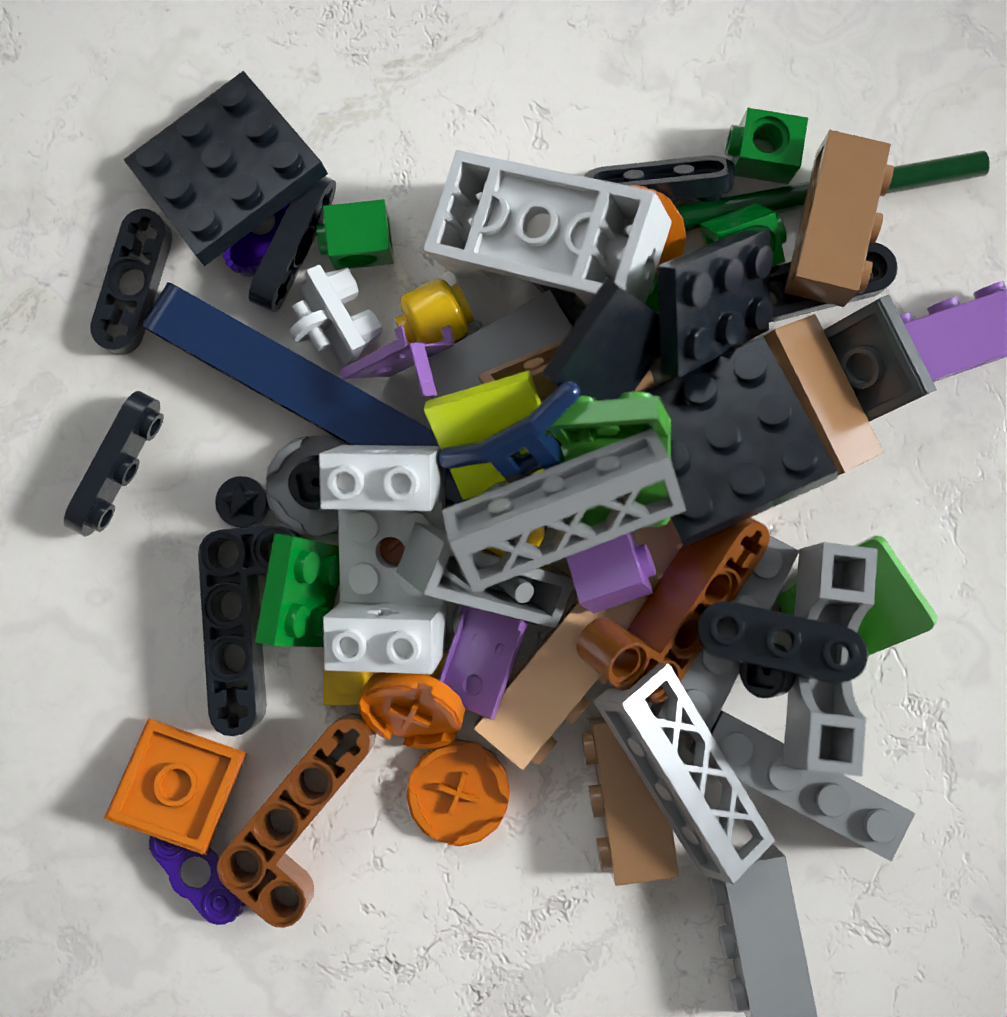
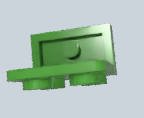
(597, 424)
(898, 606)

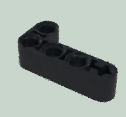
(221, 631)

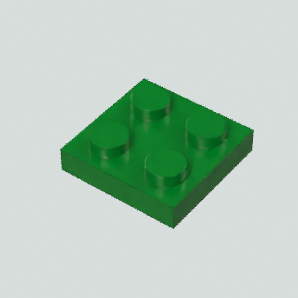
(298, 592)

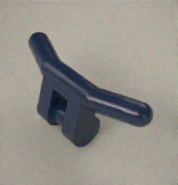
(528, 433)

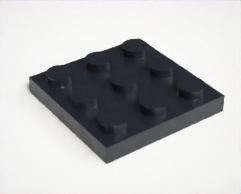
(225, 167)
(738, 441)

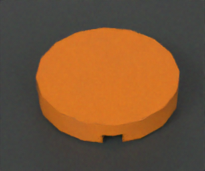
(412, 708)
(458, 793)

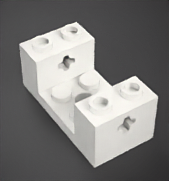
(593, 232)
(380, 615)

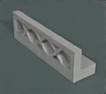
(559, 500)
(670, 783)

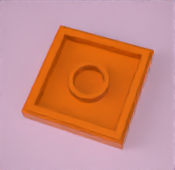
(176, 786)

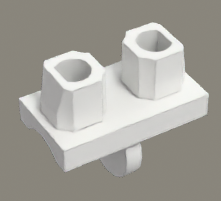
(326, 319)

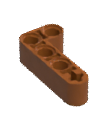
(668, 620)
(303, 805)

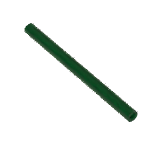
(793, 196)

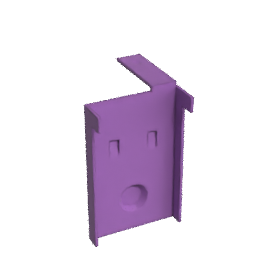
(400, 356)
(482, 658)

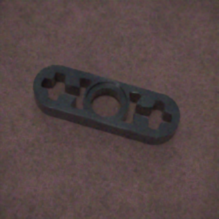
(290, 246)
(120, 262)

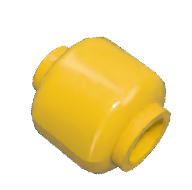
(432, 308)

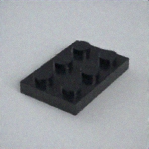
(714, 300)

